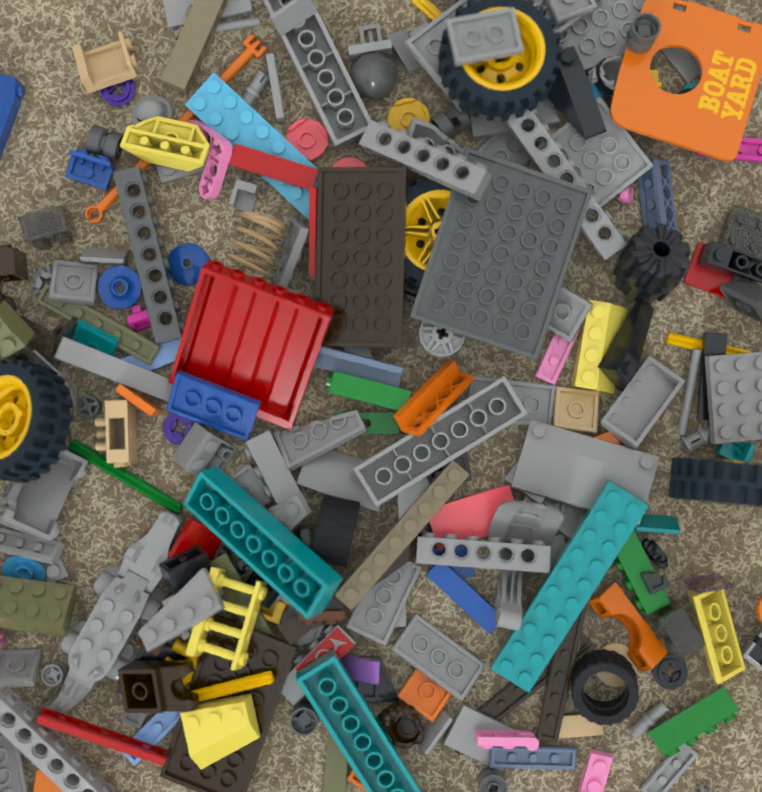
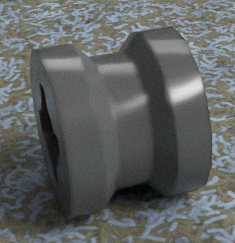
(85, 407)

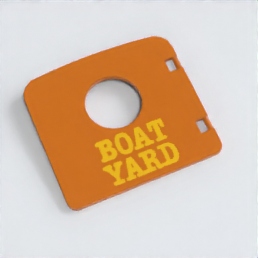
(718, 108)

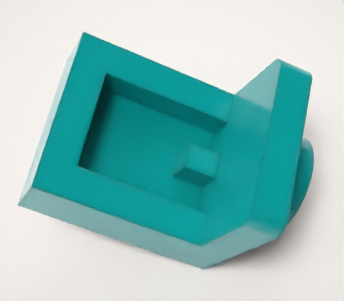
(735, 451)

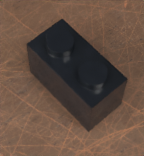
(183, 567)

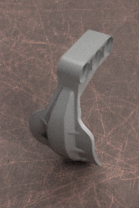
(523, 522)

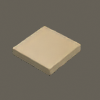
(576, 410)

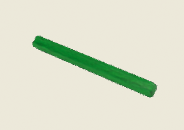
(126, 477)

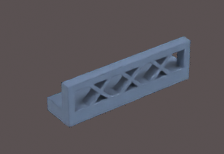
(652, 198)
(359, 366)

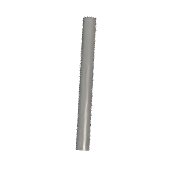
(236, 24)
(689, 391)

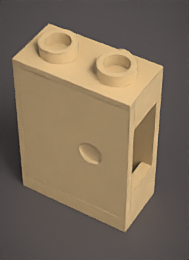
(119, 433)

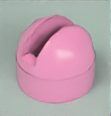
(626, 196)

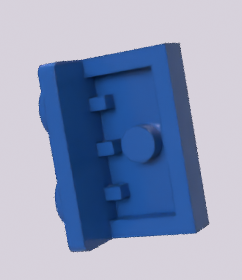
(89, 169)

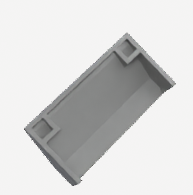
(576, 466)

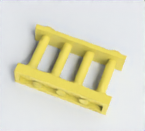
(198, 642)

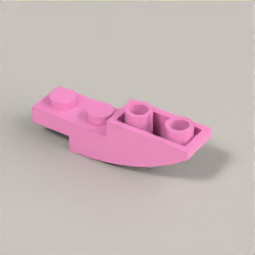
(595, 772)

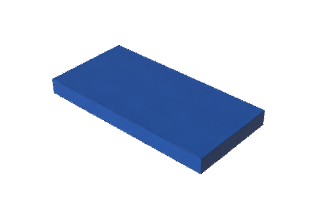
(213, 405)

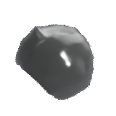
(374, 75)

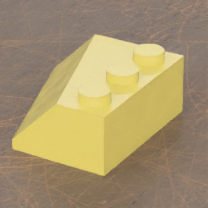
(219, 728)

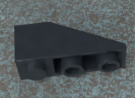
(730, 261)

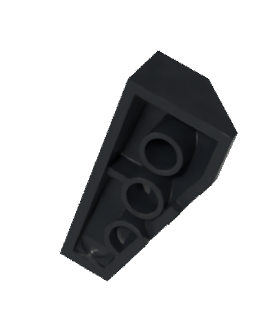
(574, 96)
(627, 347)

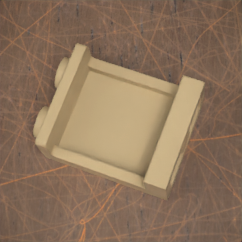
(106, 64)

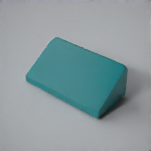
(658, 524)

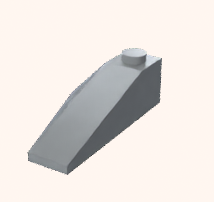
(434, 136)

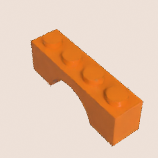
(644, 647)

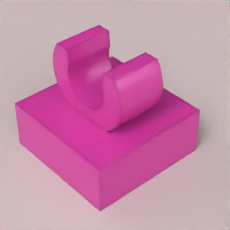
(139, 319)

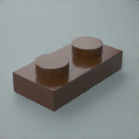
(329, 616)

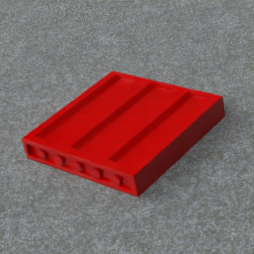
(253, 339)

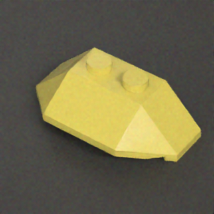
(167, 143)

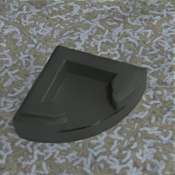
(654, 581)

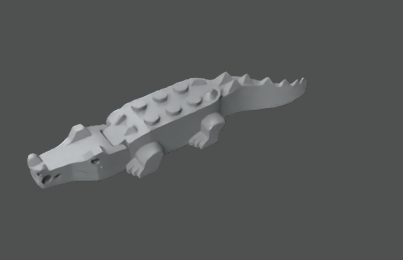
(126, 597)

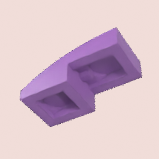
(362, 669)

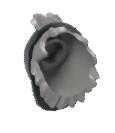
(605, 74)

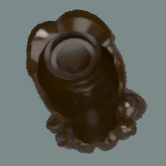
(402, 725)

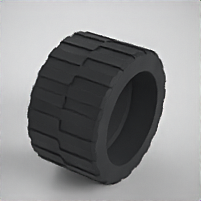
(335, 529)
(610, 711)

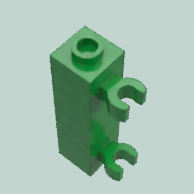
(367, 391)

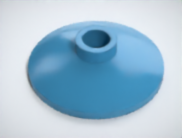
(23, 568)

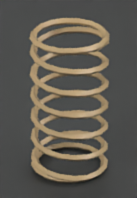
(258, 219)

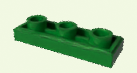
(380, 422)

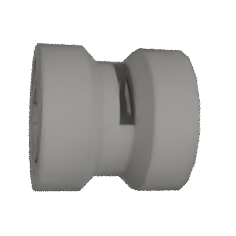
(51, 676)

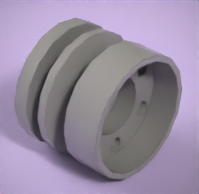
(436, 347)

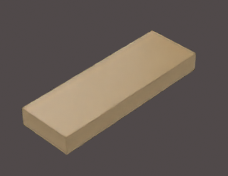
(577, 726)

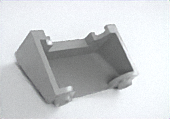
(37, 504)

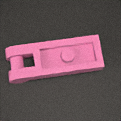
(506, 738)

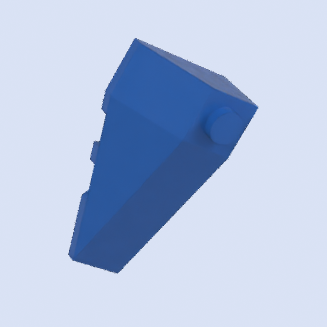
(10, 101)

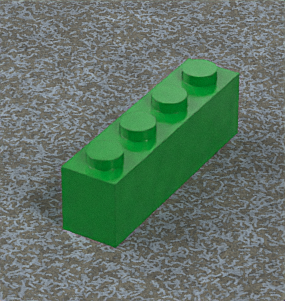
(632, 562)
(693, 721)

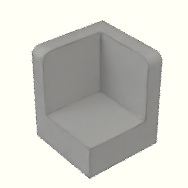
(244, 196)

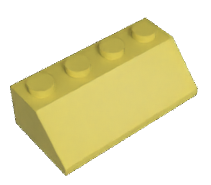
(594, 340)
(718, 633)

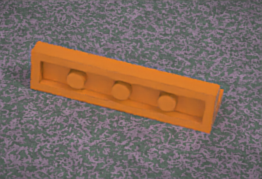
(430, 397)

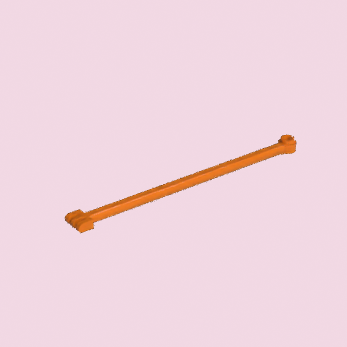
(226, 76)

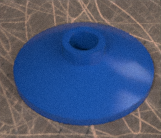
(187, 275)
(109, 284)

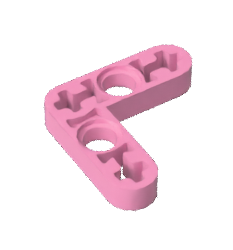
(210, 183)

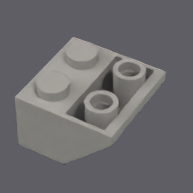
(203, 450)

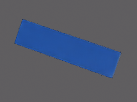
(464, 595)

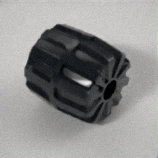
(651, 264)

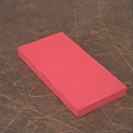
(469, 514)

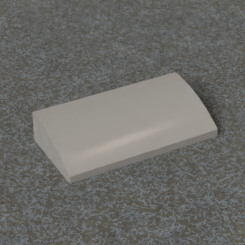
(642, 403)
(335, 476)

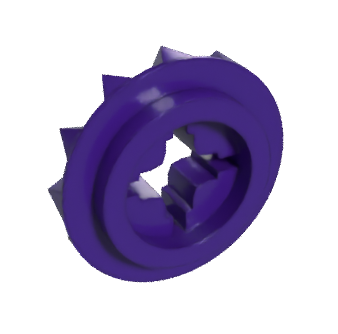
(116, 99)
(171, 423)

